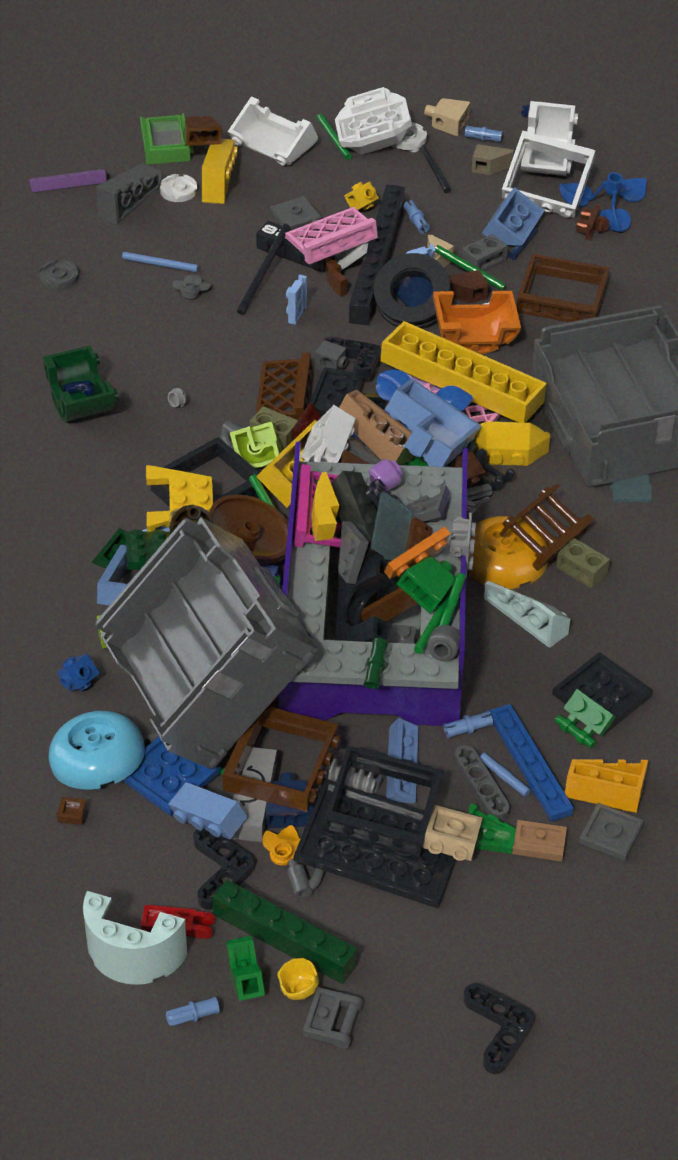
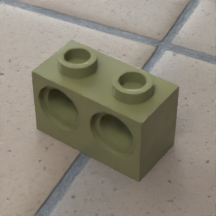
(282, 423)
(583, 563)

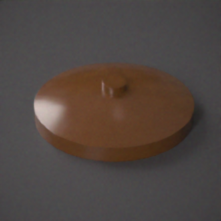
(256, 523)

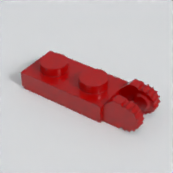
(199, 931)

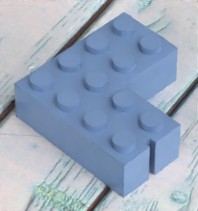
(436, 425)

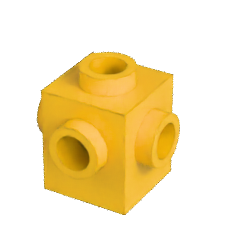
(361, 196)

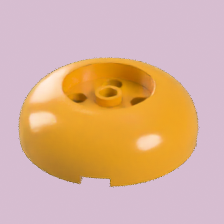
(512, 558)

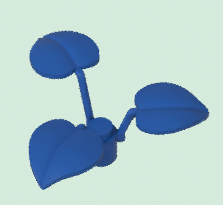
(630, 189)
(392, 379)

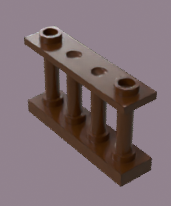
(555, 544)

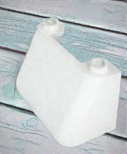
(272, 134)

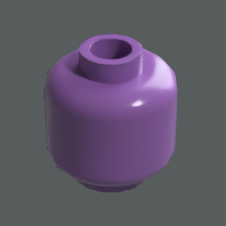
(387, 472)

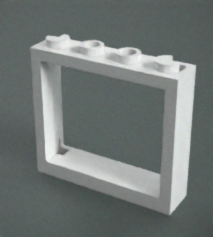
(555, 148)

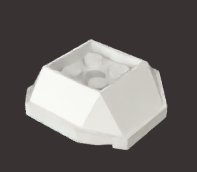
(373, 121)

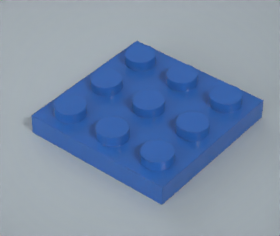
(164, 773)

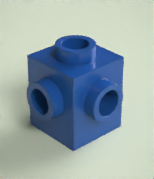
(77, 672)

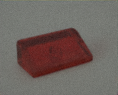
(308, 416)

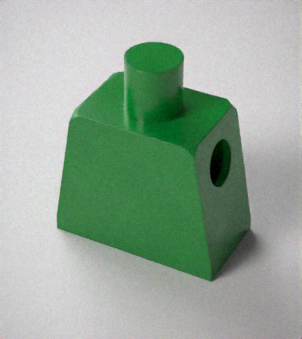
(427, 582)

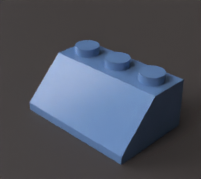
(514, 219)

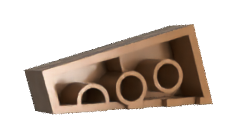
(377, 428)

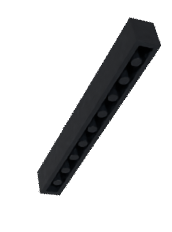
(377, 254)

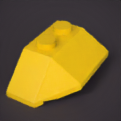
(512, 442)

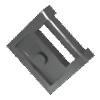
(324, 1014)

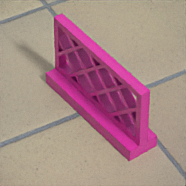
(303, 509)

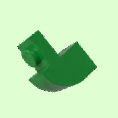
(244, 968)

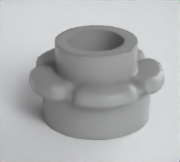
(177, 397)

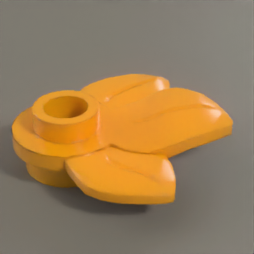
(283, 843)

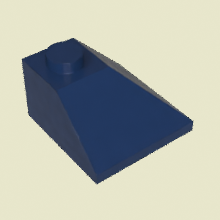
(413, 291)

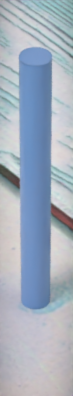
(160, 262)

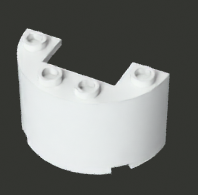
(553, 122)

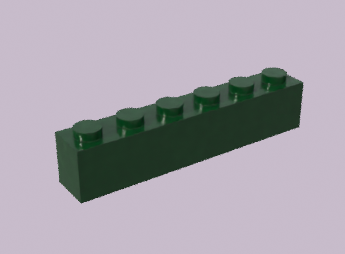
(284, 931)

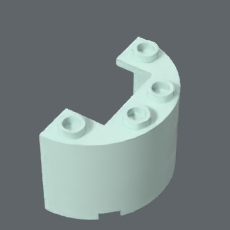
(131, 953)

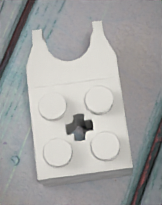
(329, 437)

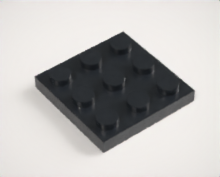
(606, 685)

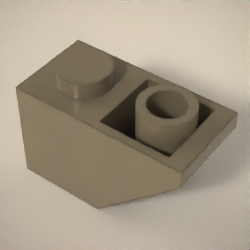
(491, 159)

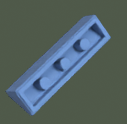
(402, 745)

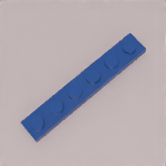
(531, 763)

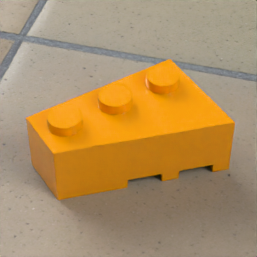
(609, 784)

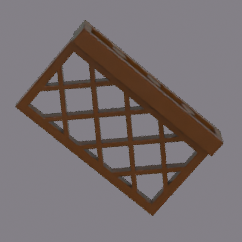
(300, 388)

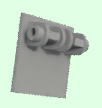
(460, 539)

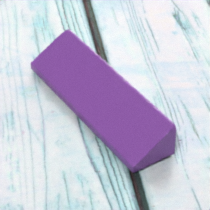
(67, 180)

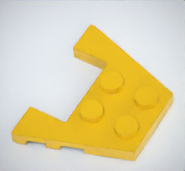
(184, 490)

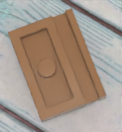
(539, 840)

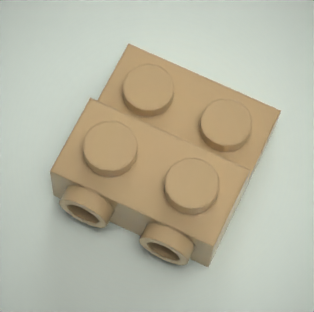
(452, 833)

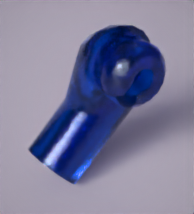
(85, 386)

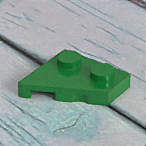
(493, 833)

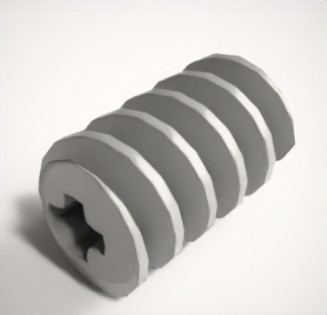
(354, 779)

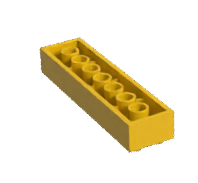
(450, 364)

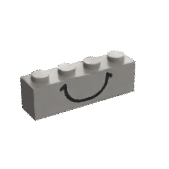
(260, 766)

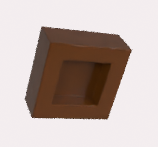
(71, 810)

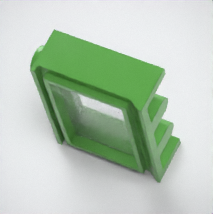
(165, 139)

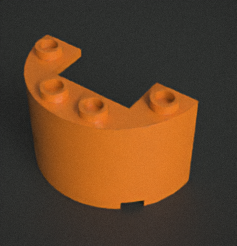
(478, 326)

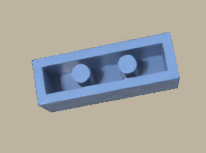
(207, 811)

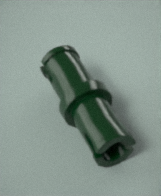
(375, 663)

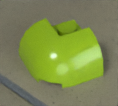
(257, 444)

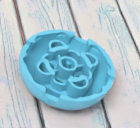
(96, 750)

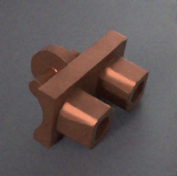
(591, 221)

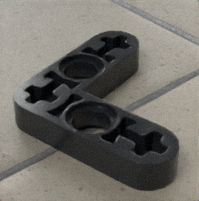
(366, 354)
(228, 863)
(509, 1026)

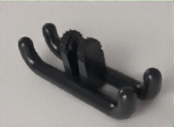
(500, 476)

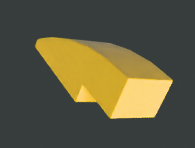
(324, 510)

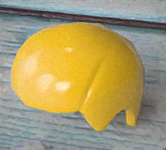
(298, 979)

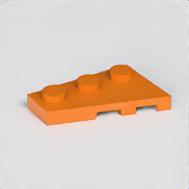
(427, 548)

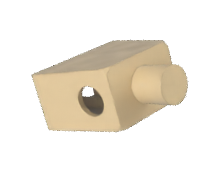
(449, 115)

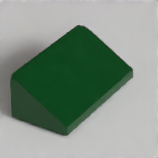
(108, 551)

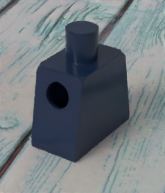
(281, 816)

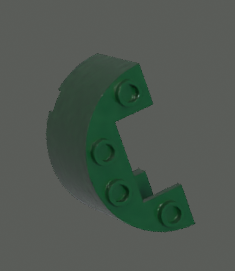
(74, 366)

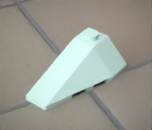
(534, 616)

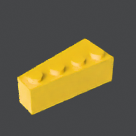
(217, 171)

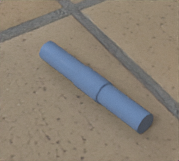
(505, 775)

